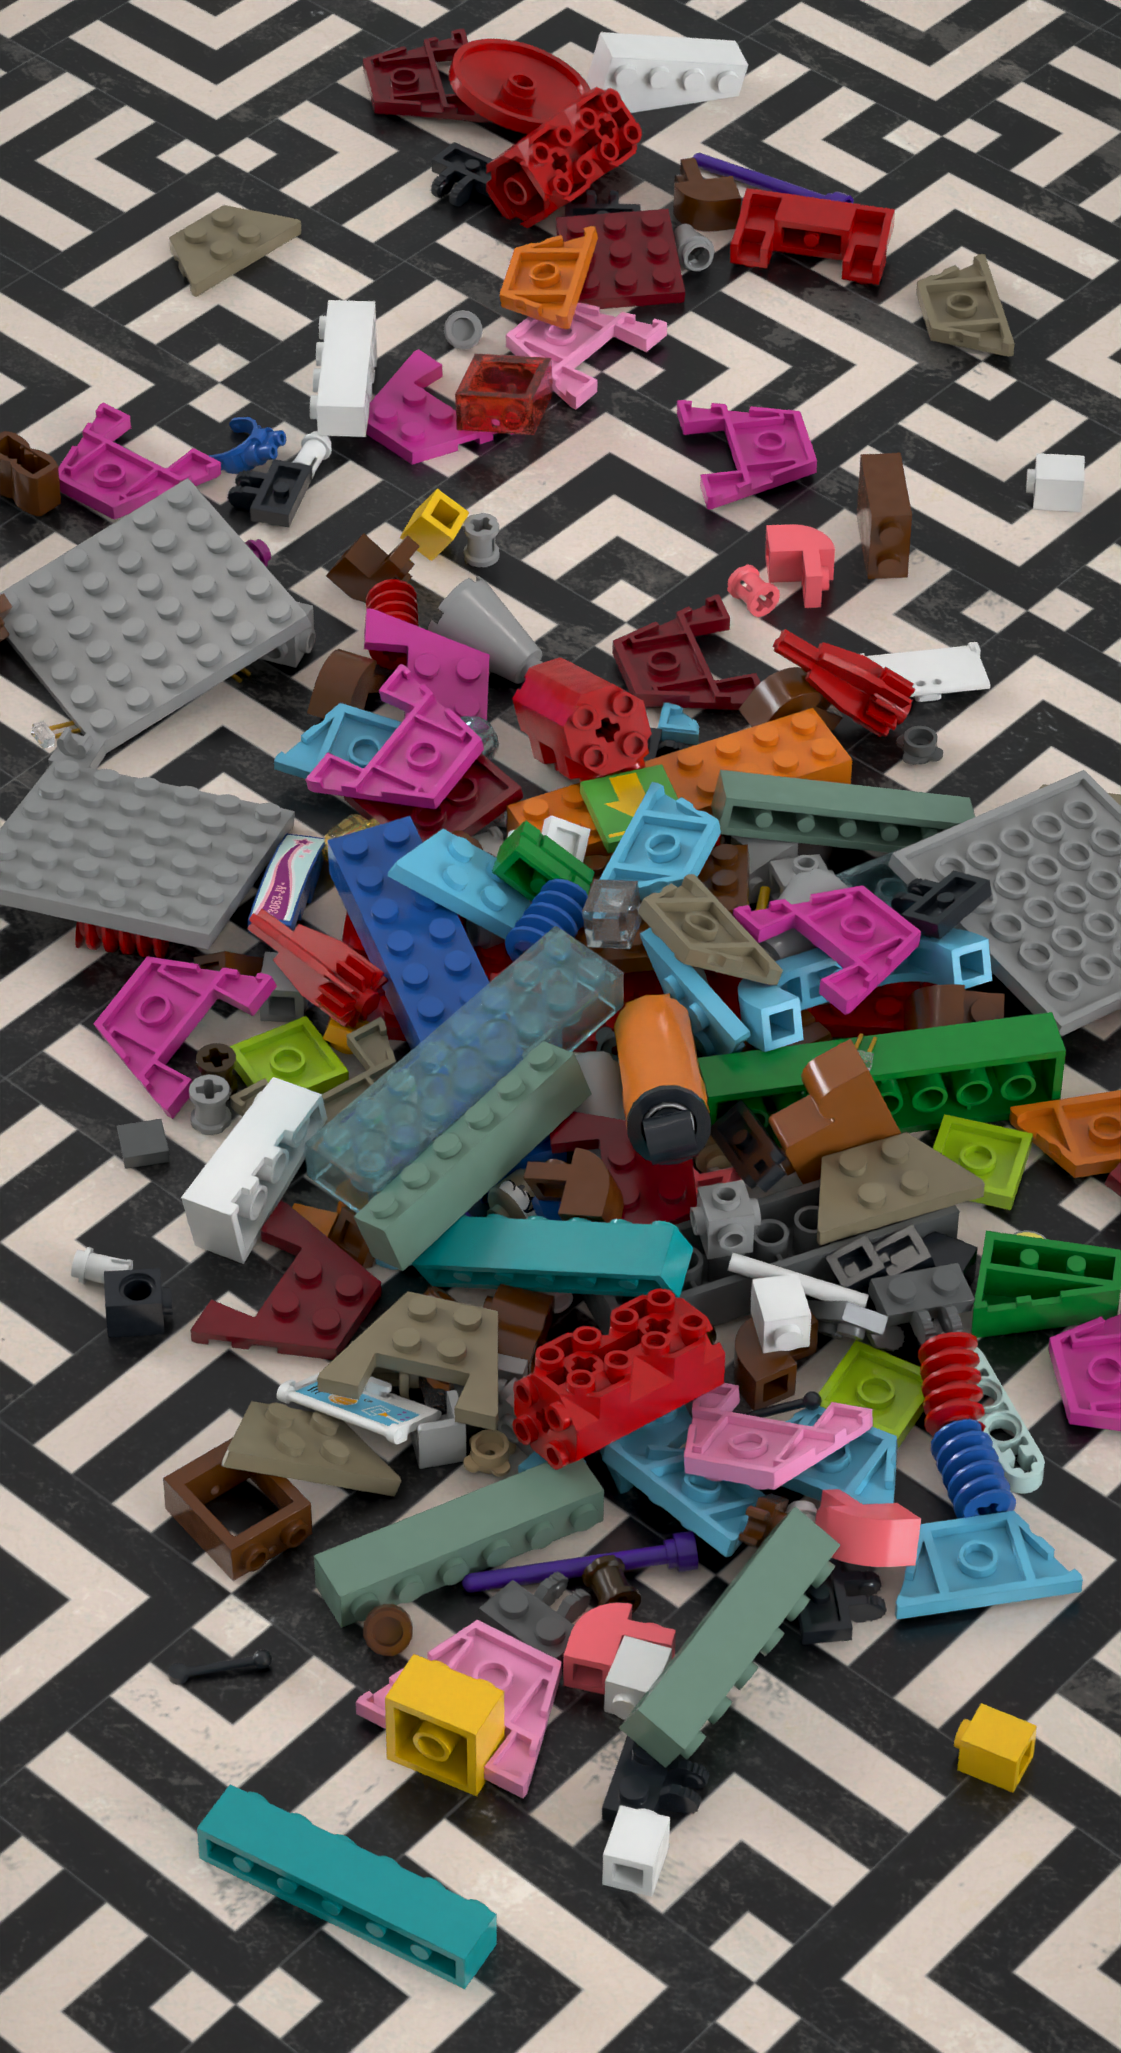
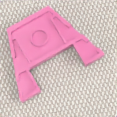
(574, 345)
(763, 1449)
(529, 1688)

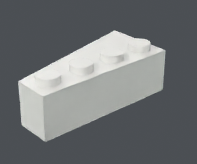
(666, 70)
(346, 368)
(252, 1169)

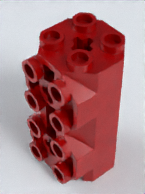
(563, 156)
(581, 721)
(605, 1386)

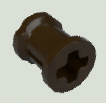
(220, 1061)
(609, 1583)

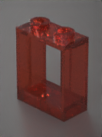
(488, 394)

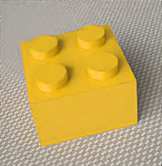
(443, 1723)

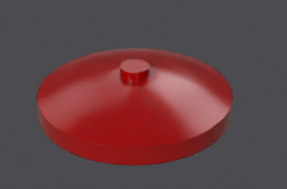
(513, 82)

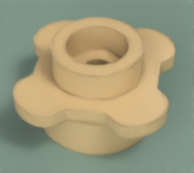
(489, 1453)

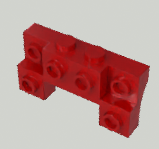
(813, 228)

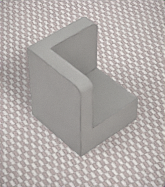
(441, 1440)

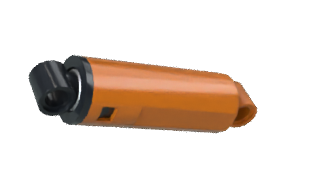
(661, 1080)

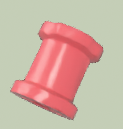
(754, 588)

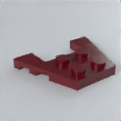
(410, 82)
(669, 666)
(647, 1189)
(313, 1304)

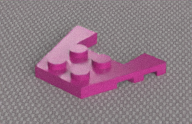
(412, 419)
(765, 444)
(117, 478)
(448, 668)
(416, 762)
(850, 928)
(161, 1010)
(1090, 1372)

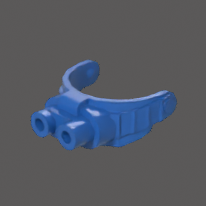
(255, 450)

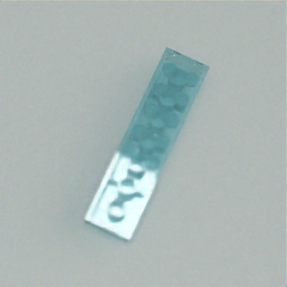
(547, 994)

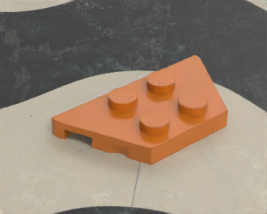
(548, 278)
(1075, 1131)

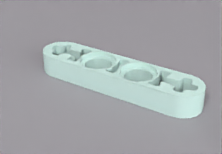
(1004, 1415)

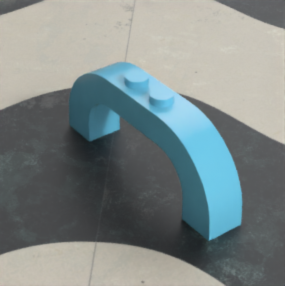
(774, 1011)

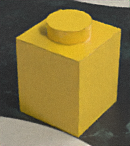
(435, 524)
(995, 1747)

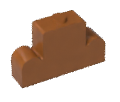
(837, 1114)

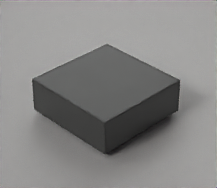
(143, 1143)

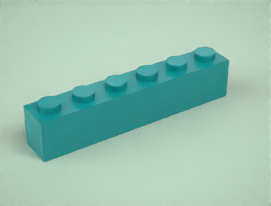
(558, 1256)
(348, 1885)

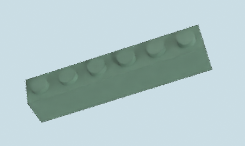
(831, 812)
(472, 1155)
(458, 1539)
(730, 1638)

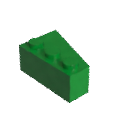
(1043, 1284)

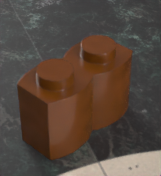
(28, 475)
(522, 1321)

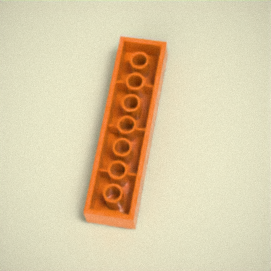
(783, 747)

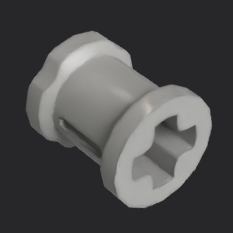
(481, 545)
(210, 1097)

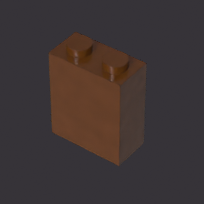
(884, 515)

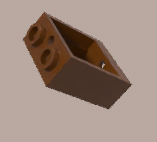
(206, 1479)

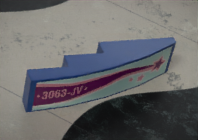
(290, 878)

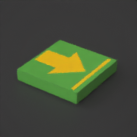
(616, 798)

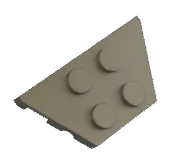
(228, 243)
(965, 309)
(706, 933)
(887, 1185)
(308, 1449)

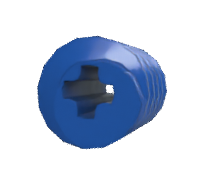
(558, 905)
(971, 1470)

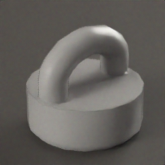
(463, 329)

